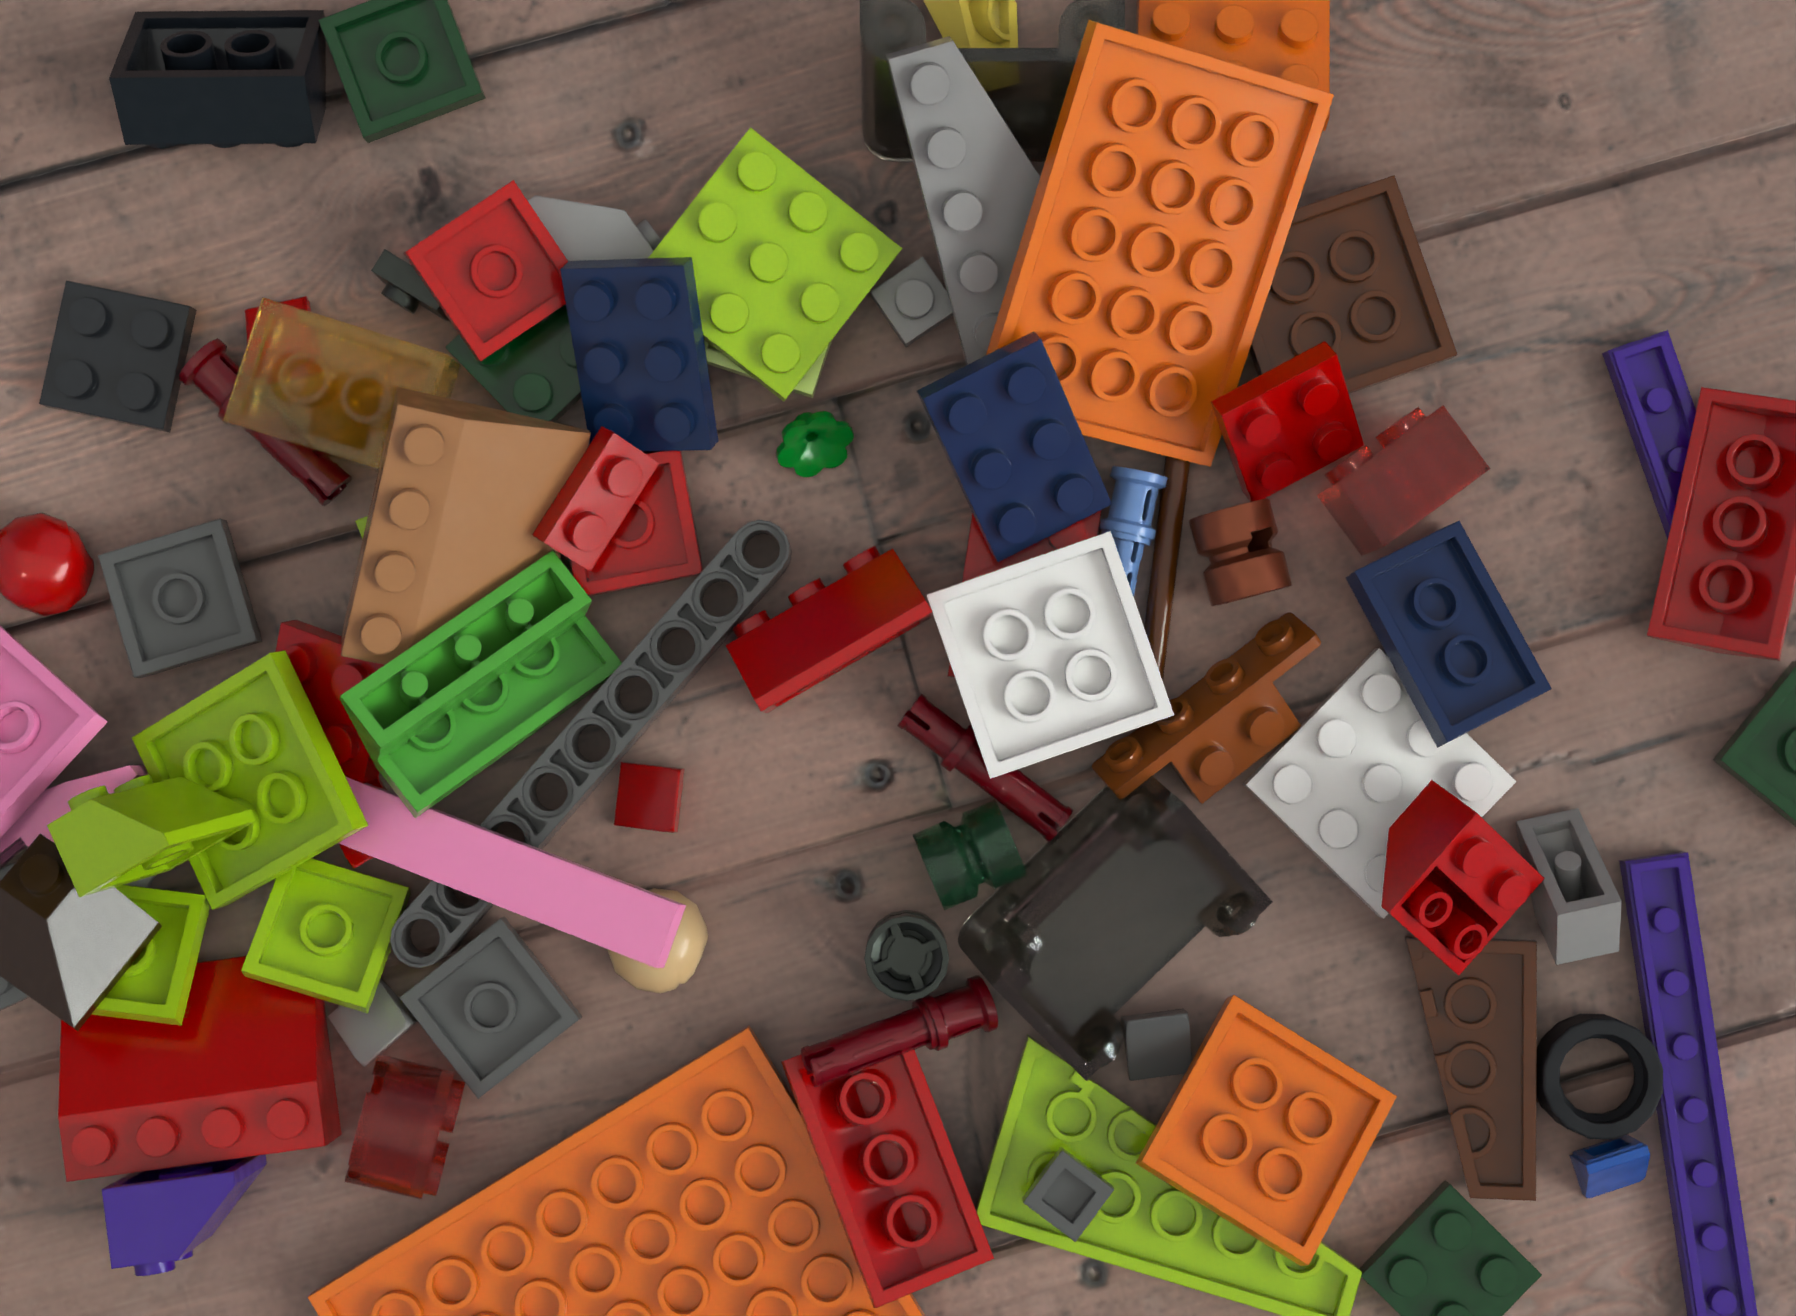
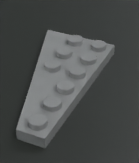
(970, 180)

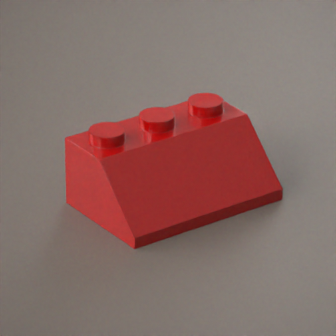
(827, 628)

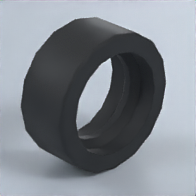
(1644, 1092)

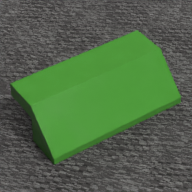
(480, 684)

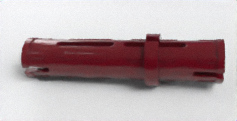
(961, 751)

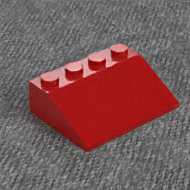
(228, 1084)

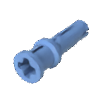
(1132, 515)

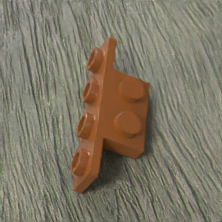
(1219, 721)

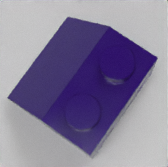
(171, 1210)

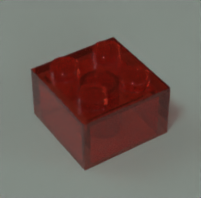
(1412, 475)

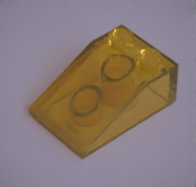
(329, 382)

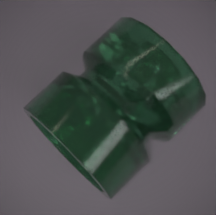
(970, 854)

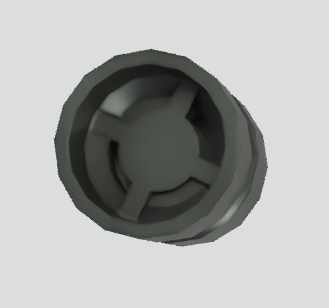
(906, 955)

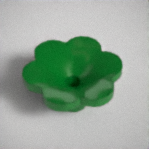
(814, 443)

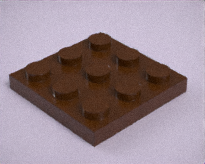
(1359, 285)

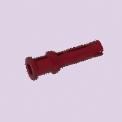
(215, 377)
(927, 1024)

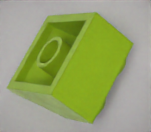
(141, 830)

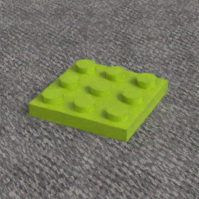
(775, 262)
(267, 751)

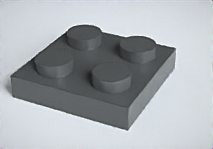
(180, 598)
(490, 1007)

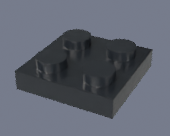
(117, 356)

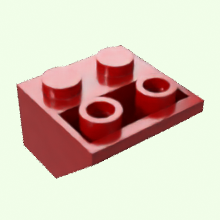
(1452, 877)

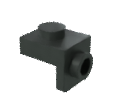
(404, 285)

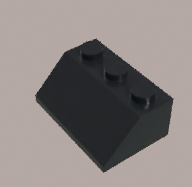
(221, 78)

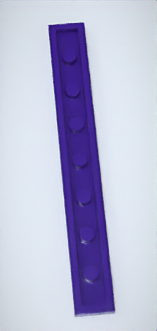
(1693, 1098)

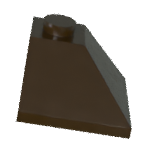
(64, 946)

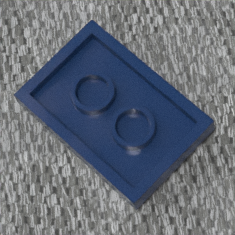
(641, 351)
(1015, 446)
(1448, 633)

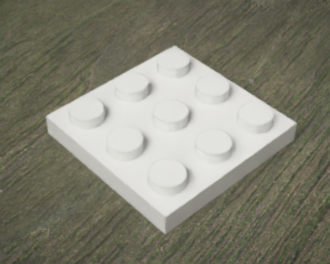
(1050, 654)
(1360, 768)

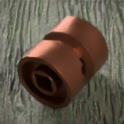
(1240, 552)

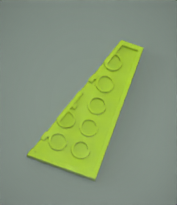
(1145, 1219)

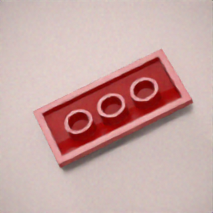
(1732, 530)
(891, 1175)

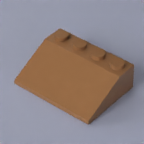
(450, 516)

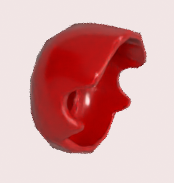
(43, 564)

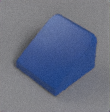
(1610, 1165)

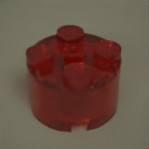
(400, 1128)

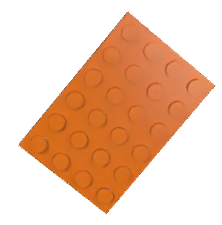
(1158, 235)

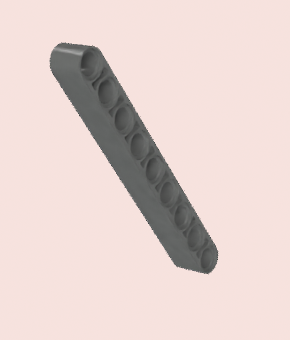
(624, 729)

